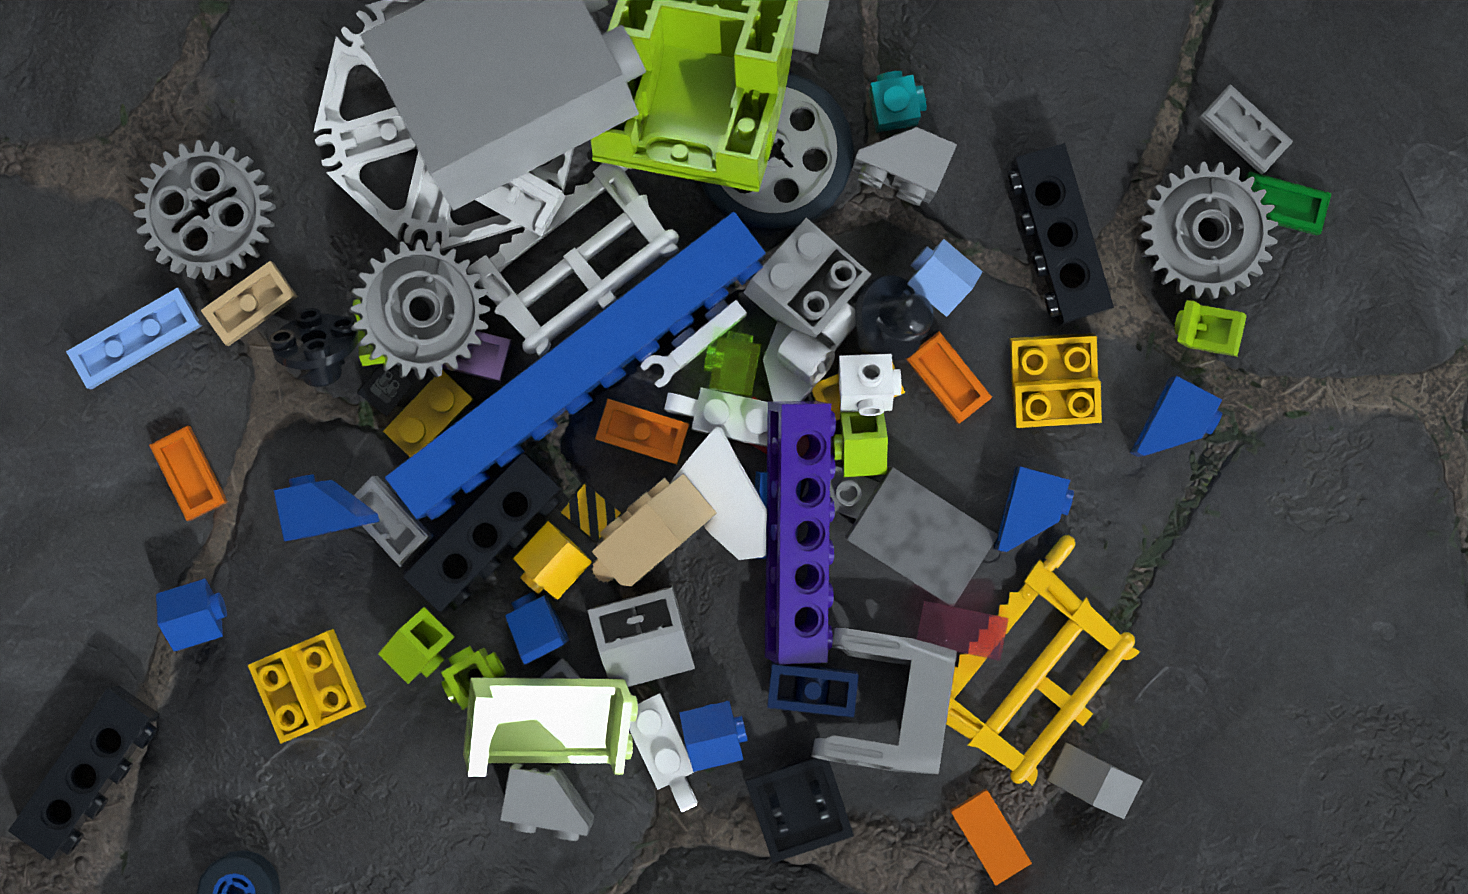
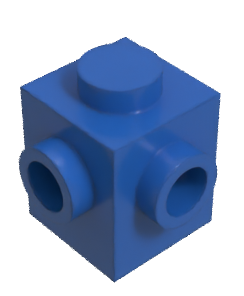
(190, 614)
(713, 735)

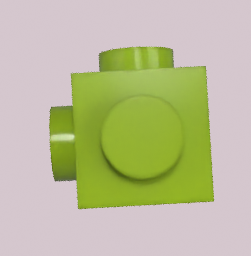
(861, 451)
(417, 646)

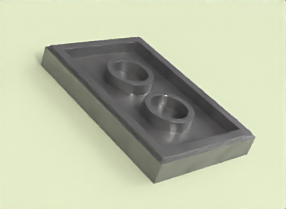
(921, 536)

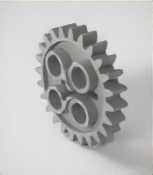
(185, 177)

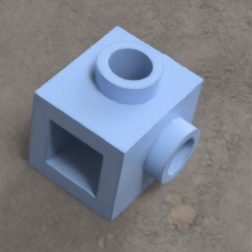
(943, 276)

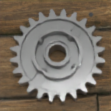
(1239, 226)
(387, 316)

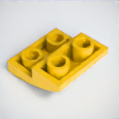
(1055, 380)
(307, 686)

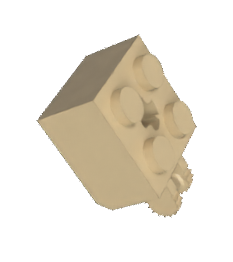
(650, 531)

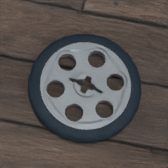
(816, 189)

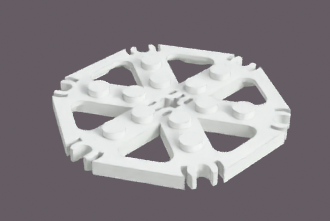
(386, 135)

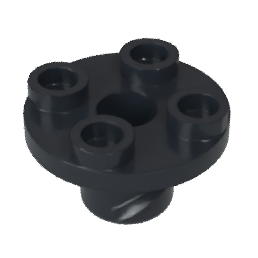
(891, 317)
(315, 345)

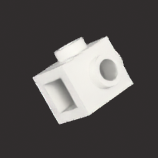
(868, 383)

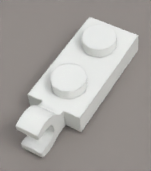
(691, 344)
(738, 416)
(663, 750)

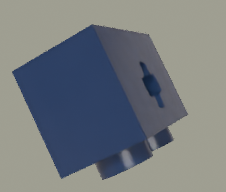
(812, 689)

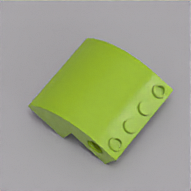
(706, 90)

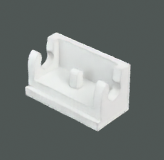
(526, 202)

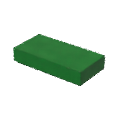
(1294, 204)

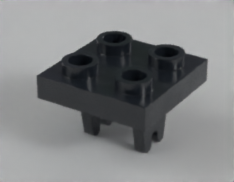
(799, 808)

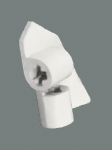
(800, 361)
(727, 488)

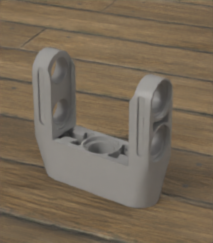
(924, 706)

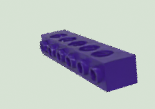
(785, 469)

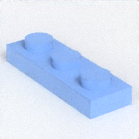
(134, 338)

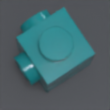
(896, 101)

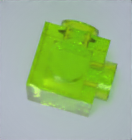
(733, 364)

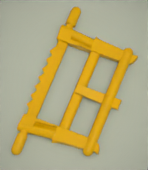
(1081, 617)

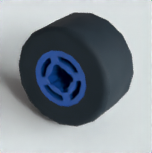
(242, 871)

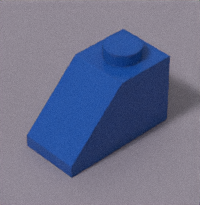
(1178, 417)
(1032, 506)
(319, 508)
(535, 627)

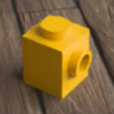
(551, 561)

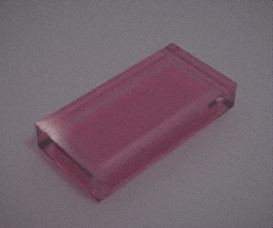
(963, 630)

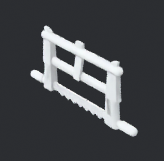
(636, 212)

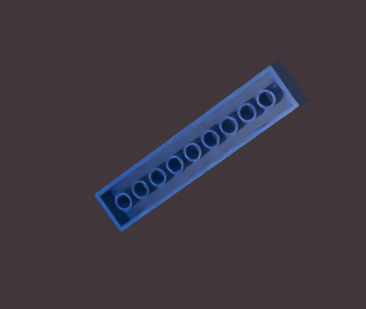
(577, 367)

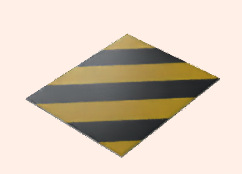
(590, 512)

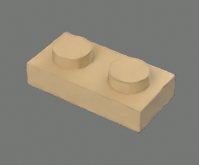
(249, 303)

